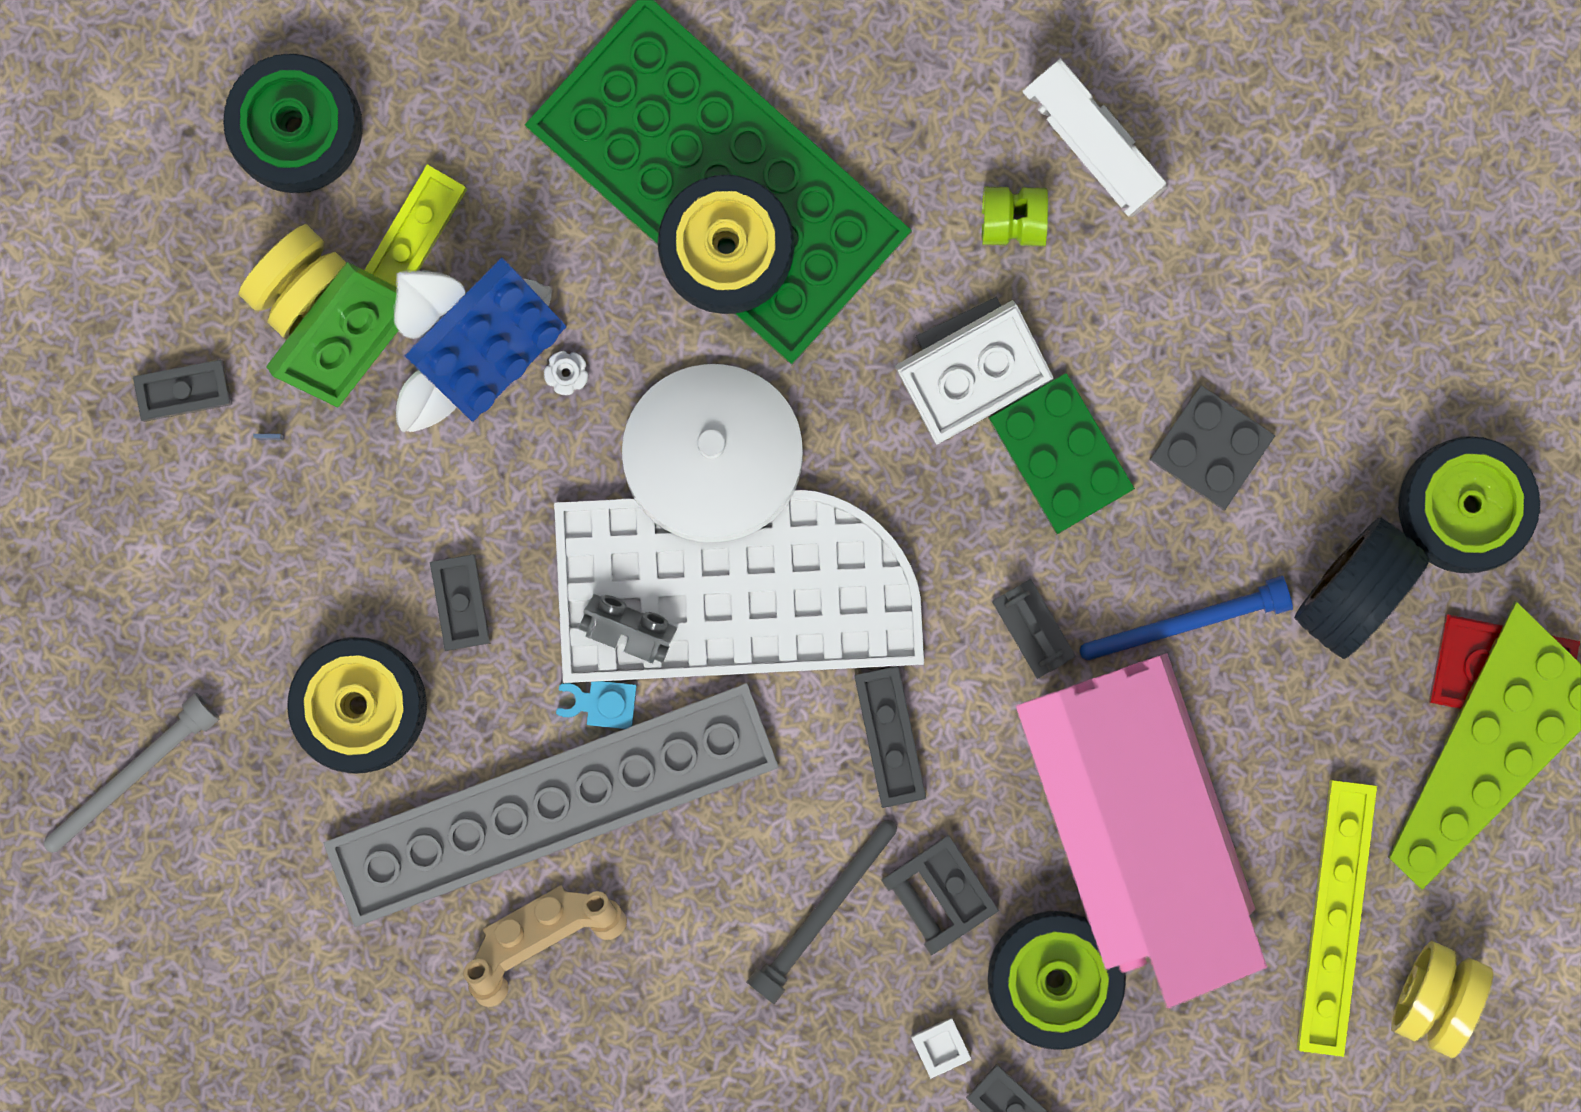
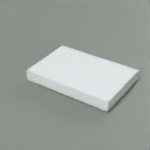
(974, 372)

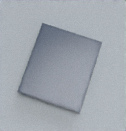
(268, 436)

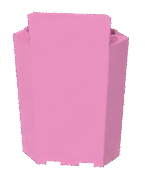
(1144, 829)

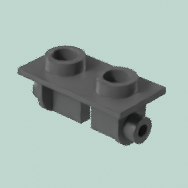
(1033, 628)
(648, 632)

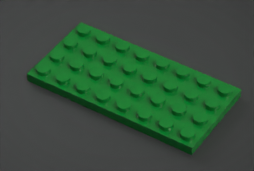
(664, 112)

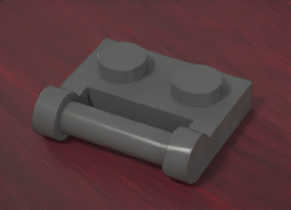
(953, 887)

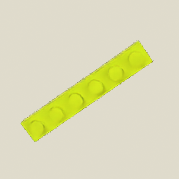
(1336, 918)

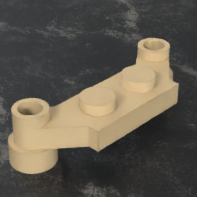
(532, 931)

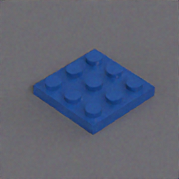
(486, 340)

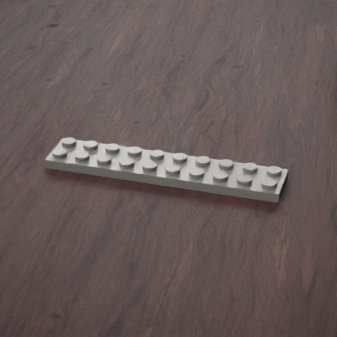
(550, 805)

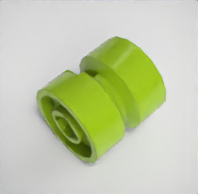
(999, 209)

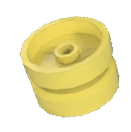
(291, 279)
(1442, 999)

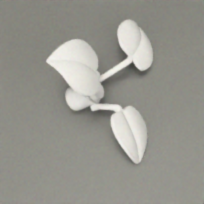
(419, 305)

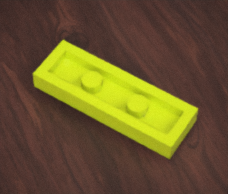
(416, 225)

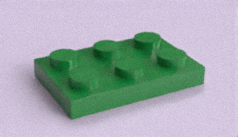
(1061, 453)

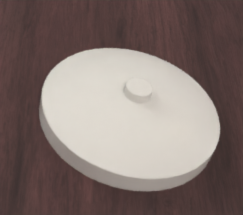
(712, 453)

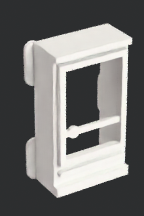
(1096, 138)

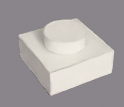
(941, 1047)

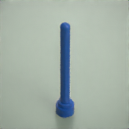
(1270, 597)

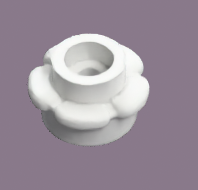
(577, 377)

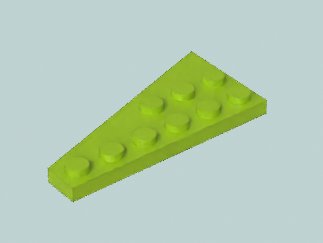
(1503, 736)

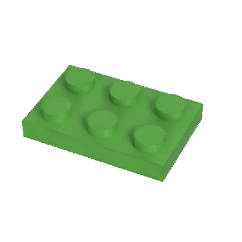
(338, 336)

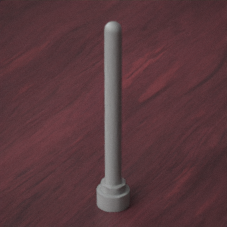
(192, 719)

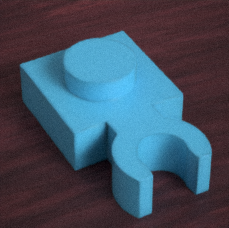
(607, 704)

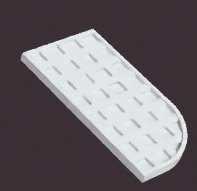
(796, 595)

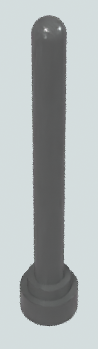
(771, 979)

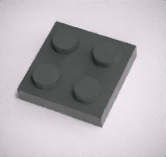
(1212, 448)

